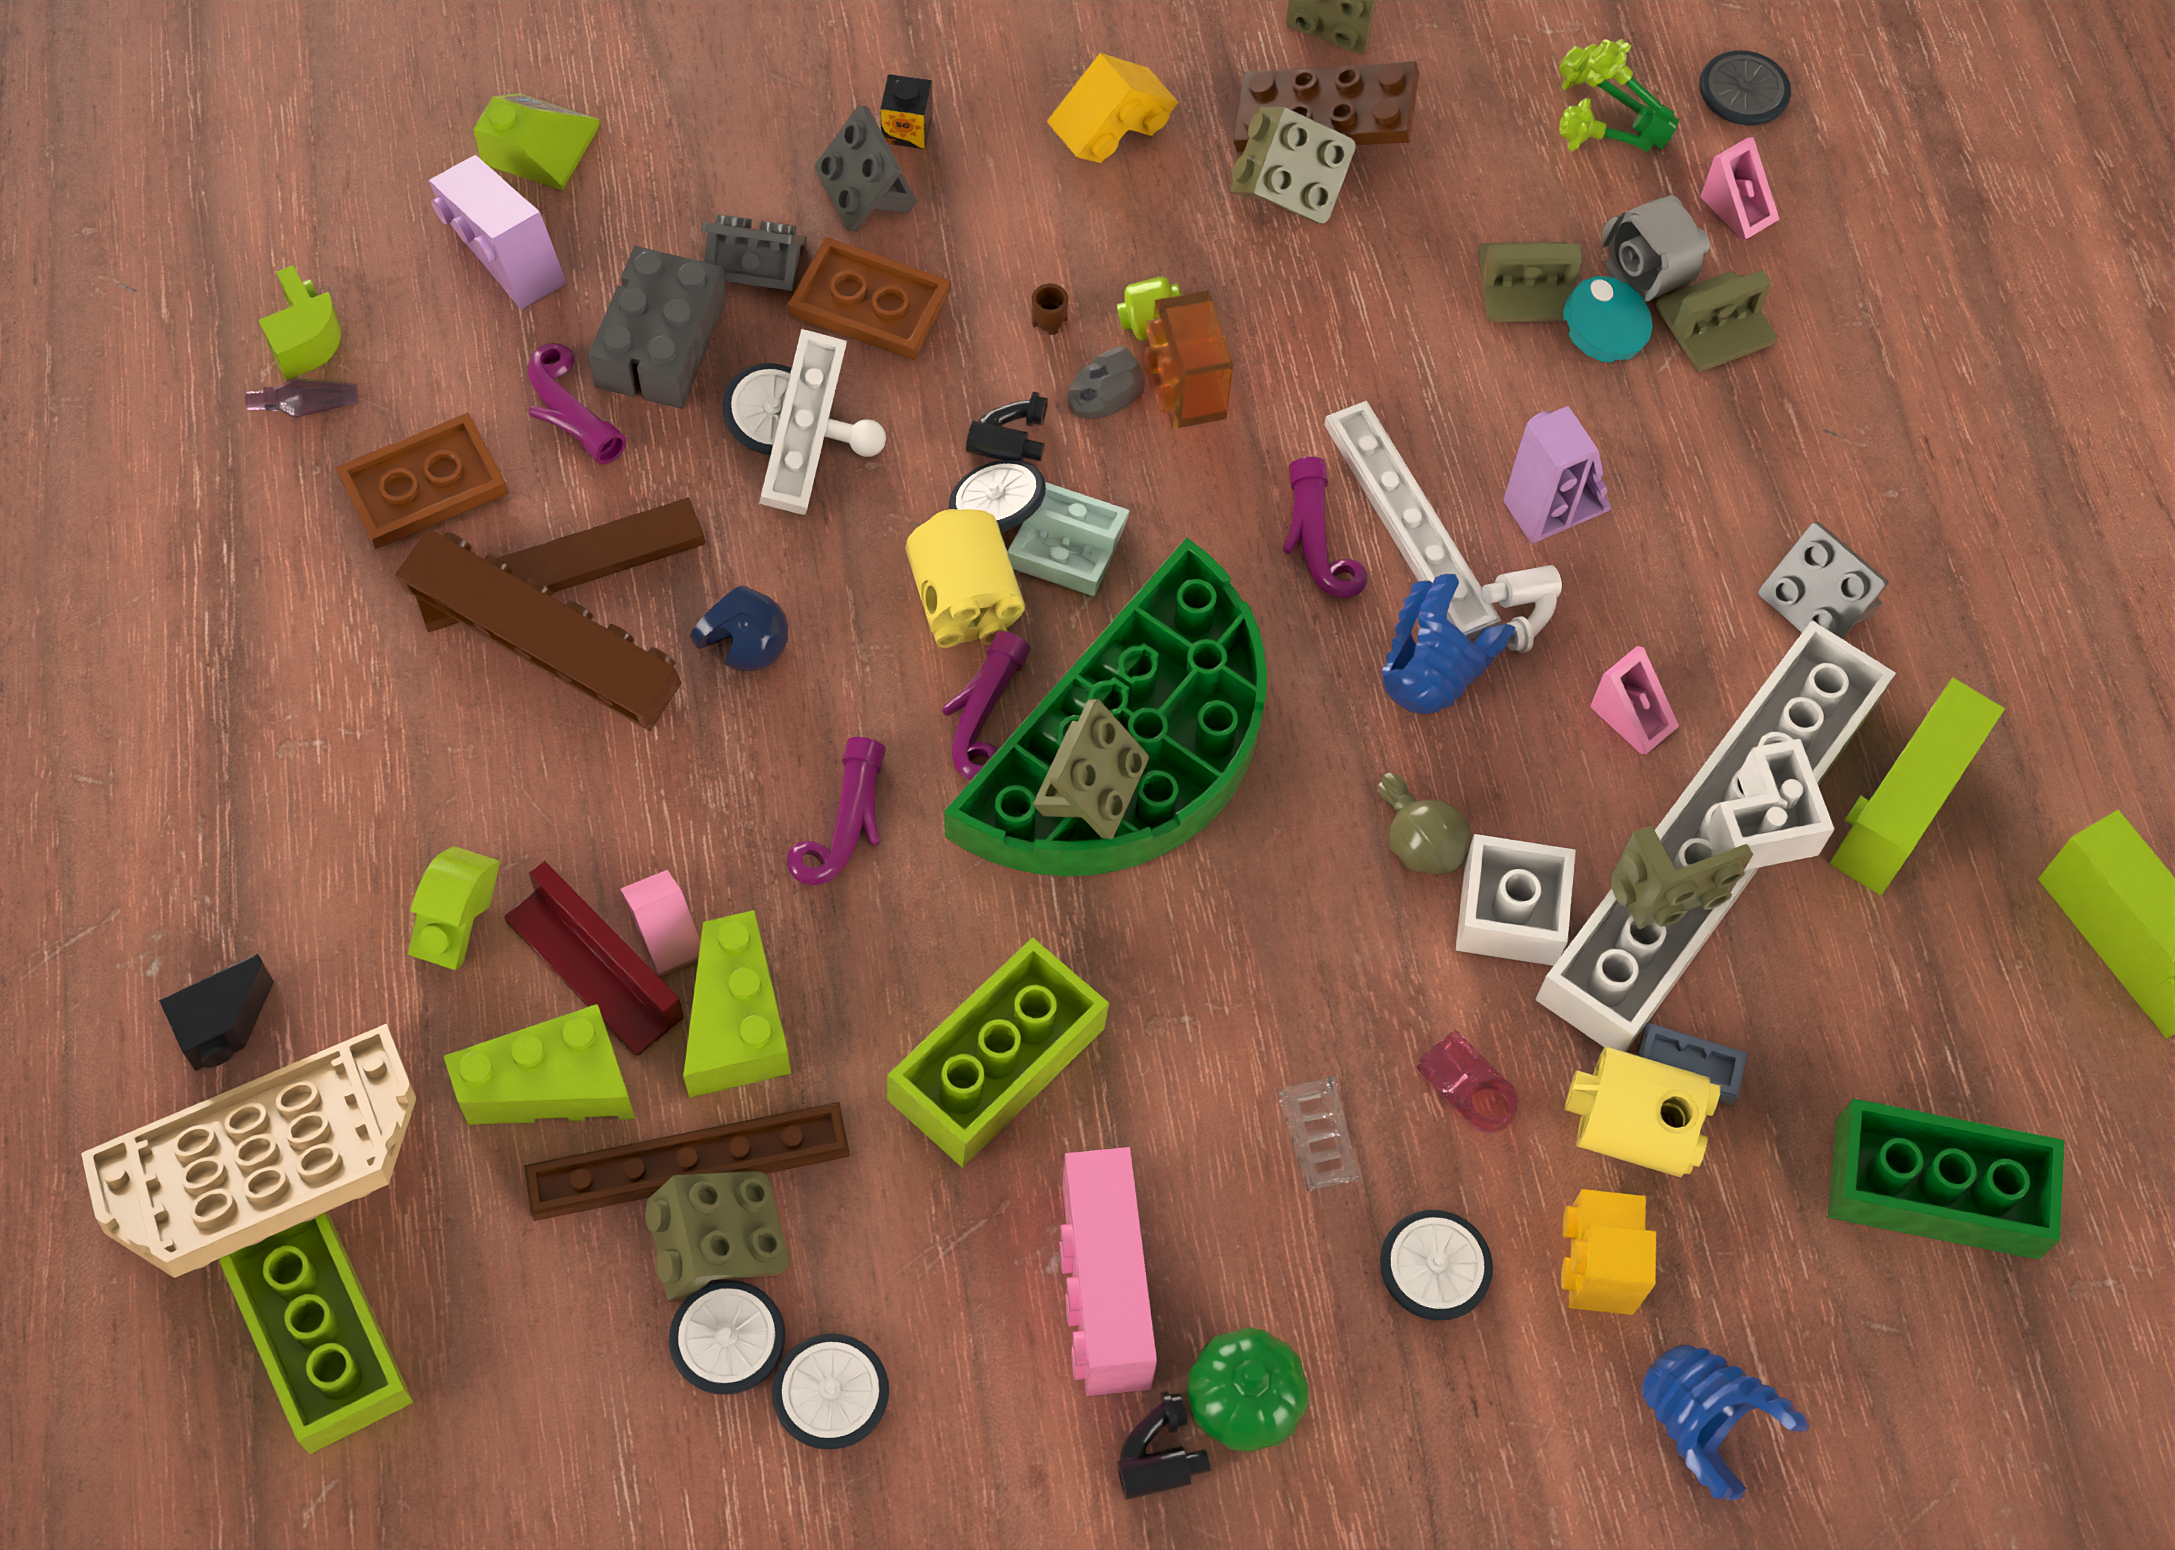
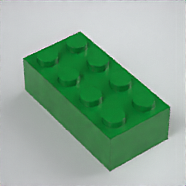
(1947, 1179)

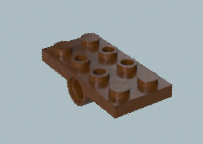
(1357, 100)

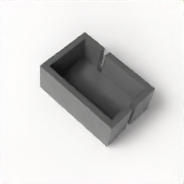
(661, 323)

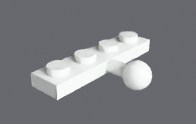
(806, 423)

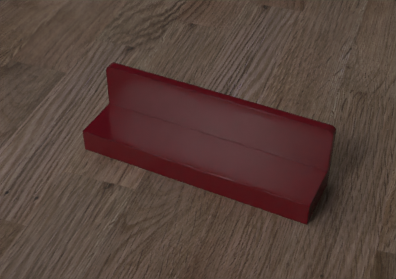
(594, 961)

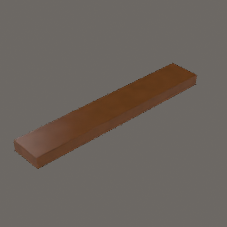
(598, 551)
(642, 1167)

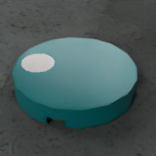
(1607, 319)

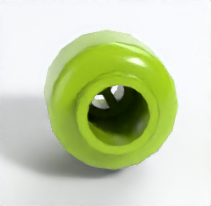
(1140, 303)

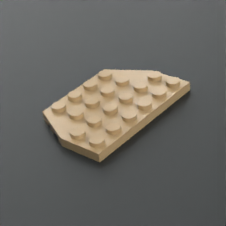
(255, 1156)

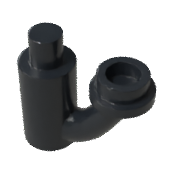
(992, 440)
(1161, 1470)

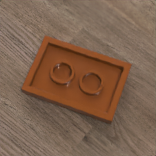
(869, 298)
(421, 480)

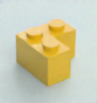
(1107, 103)
(1610, 1252)

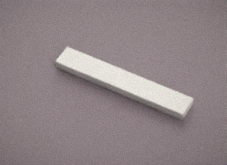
(1408, 513)

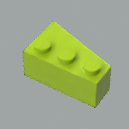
(734, 1011)
(542, 1073)

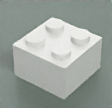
(1515, 900)

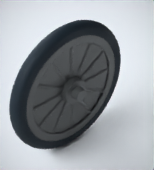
(1745, 87)

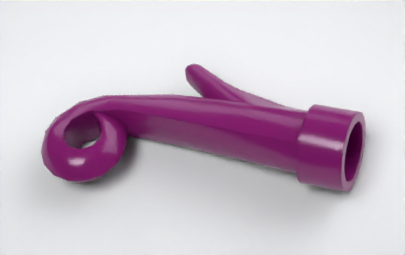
(598, 437)
(1308, 522)
(1005, 657)
(856, 809)

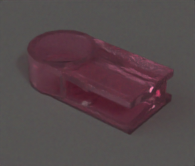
(1461, 1071)

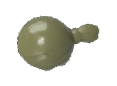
(1425, 833)

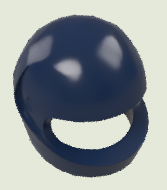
(752, 621)

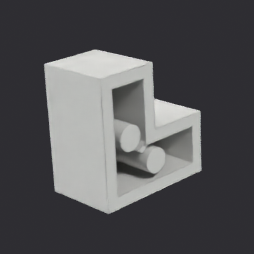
(1781, 810)

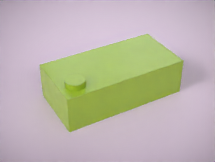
(1915, 787)
(2124, 909)
(997, 1051)
(316, 1332)

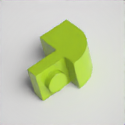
(306, 331)
(447, 900)

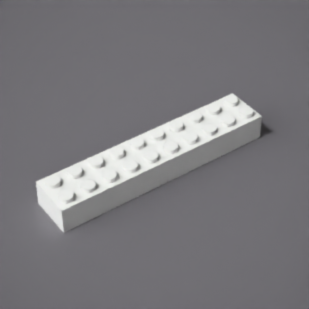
(1621, 974)

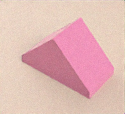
(1740, 190)
(1635, 702)
(663, 922)

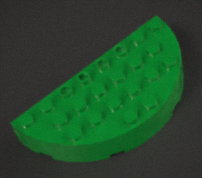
(1183, 681)

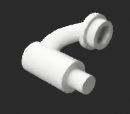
(1523, 587)

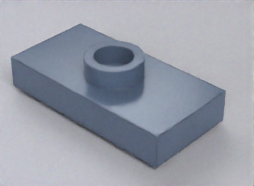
(1696, 1055)

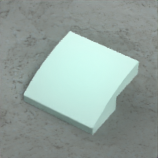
(1069, 539)

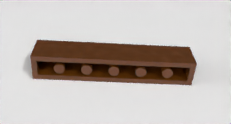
(539, 628)

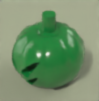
(1248, 1390)

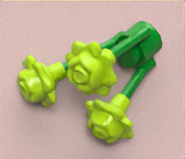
(1595, 67)

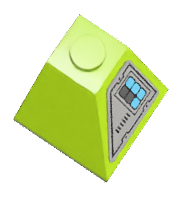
(533, 138)

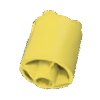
(964, 577)
(1624, 1108)

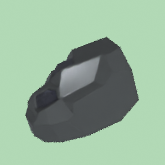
(1106, 384)

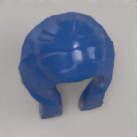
(1444, 661)
(1699, 1405)

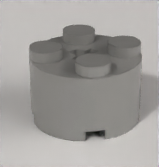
(1655, 247)

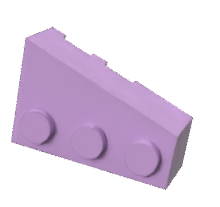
(499, 230)
(1555, 476)

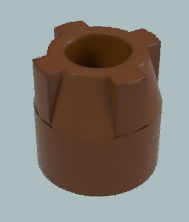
(1049, 307)

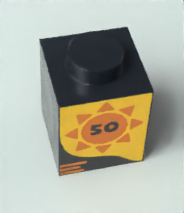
(906, 111)

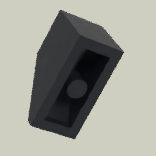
(218, 1012)

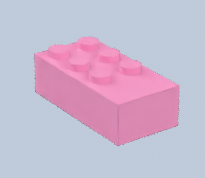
(1108, 1271)

